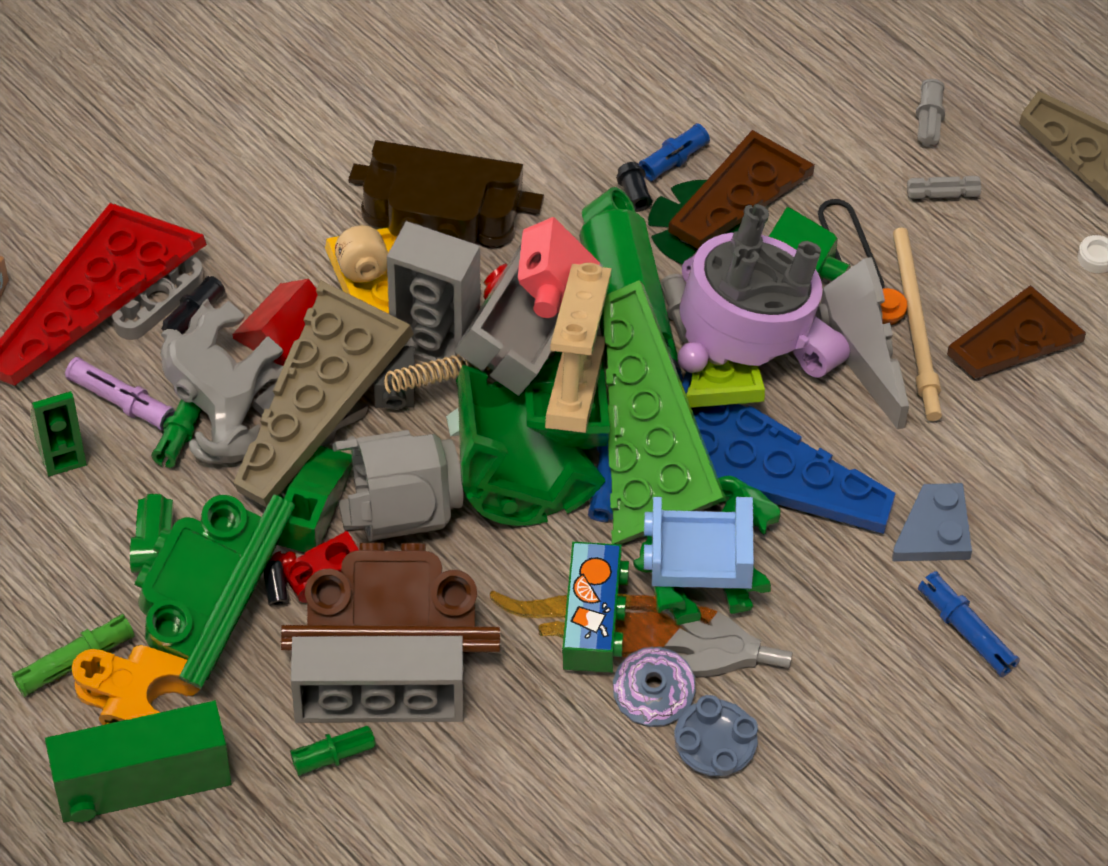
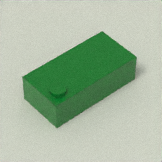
(138, 761)

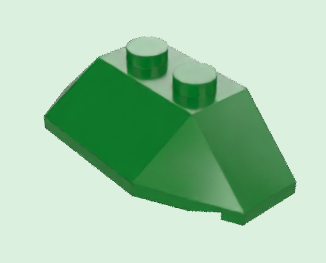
(537, 401)

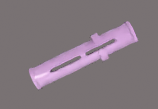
(133, 400)

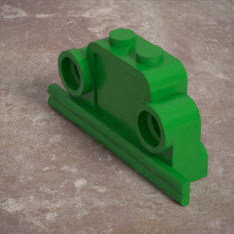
(206, 579)

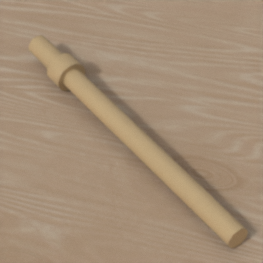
(927, 380)

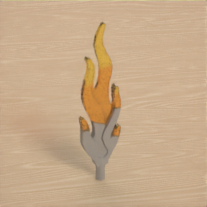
(712, 646)

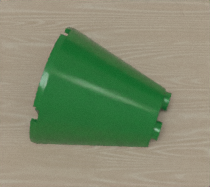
(509, 468)

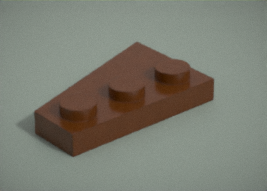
(1014, 334)

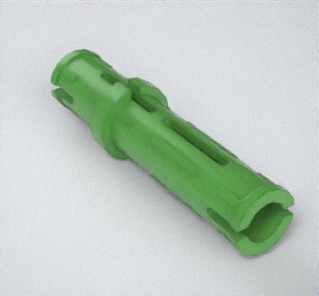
(60, 661)

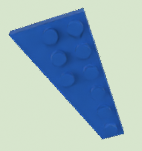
(788, 470)

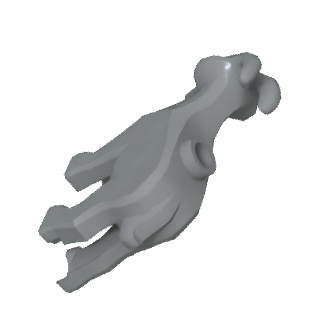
(216, 382)

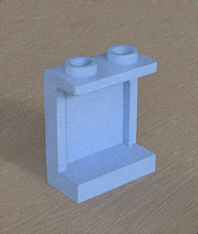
(700, 546)

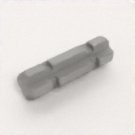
(944, 187)

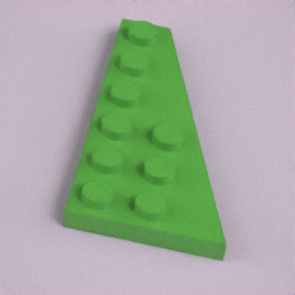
(652, 427)

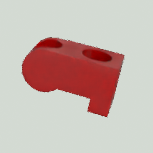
(324, 556)

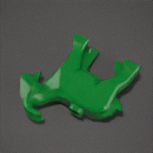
(738, 599)

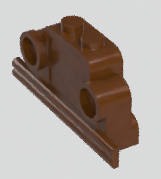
(393, 597)

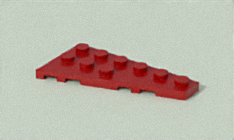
(100, 275)

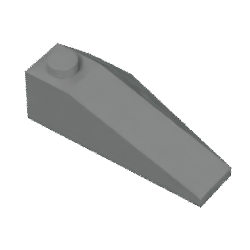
(854, 309)

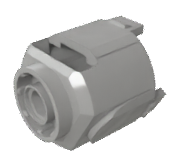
(401, 484)

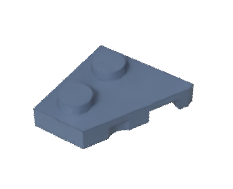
(936, 526)

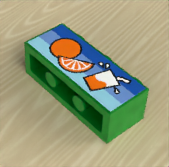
(594, 607)

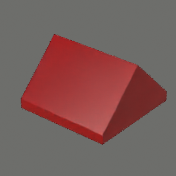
(279, 317)

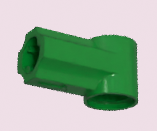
(153, 515)

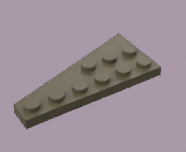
(1072, 137)

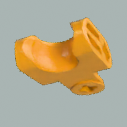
(127, 685)

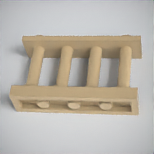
(580, 348)

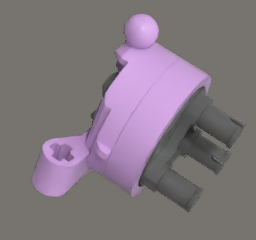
(755, 301)

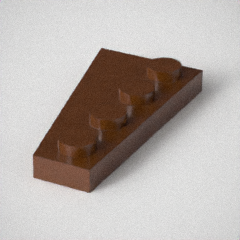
(751, 175)

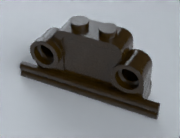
(443, 192)

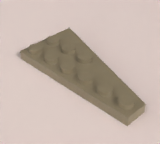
(322, 379)

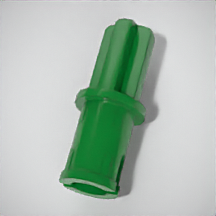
(331, 750)

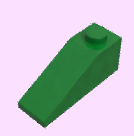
(58, 433)

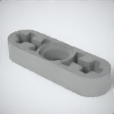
(155, 311)

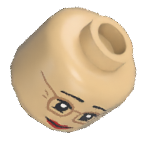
(361, 253)

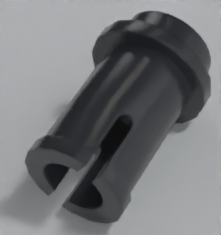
(632, 177)

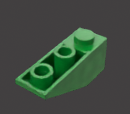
(315, 498)

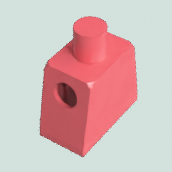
(546, 263)

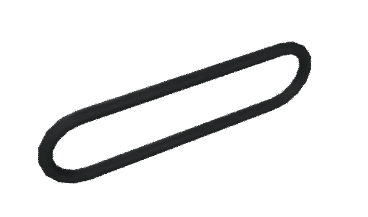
(857, 225)

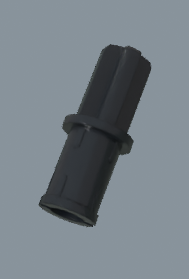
(179, 319)

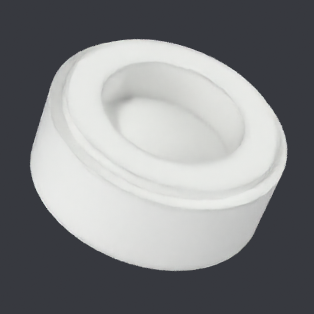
(1094, 254)

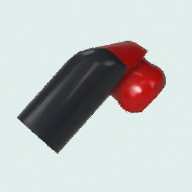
(275, 577)

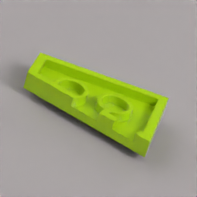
(726, 385)

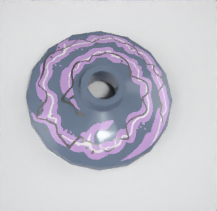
(654, 705)

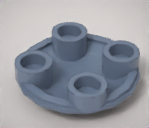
(716, 737)

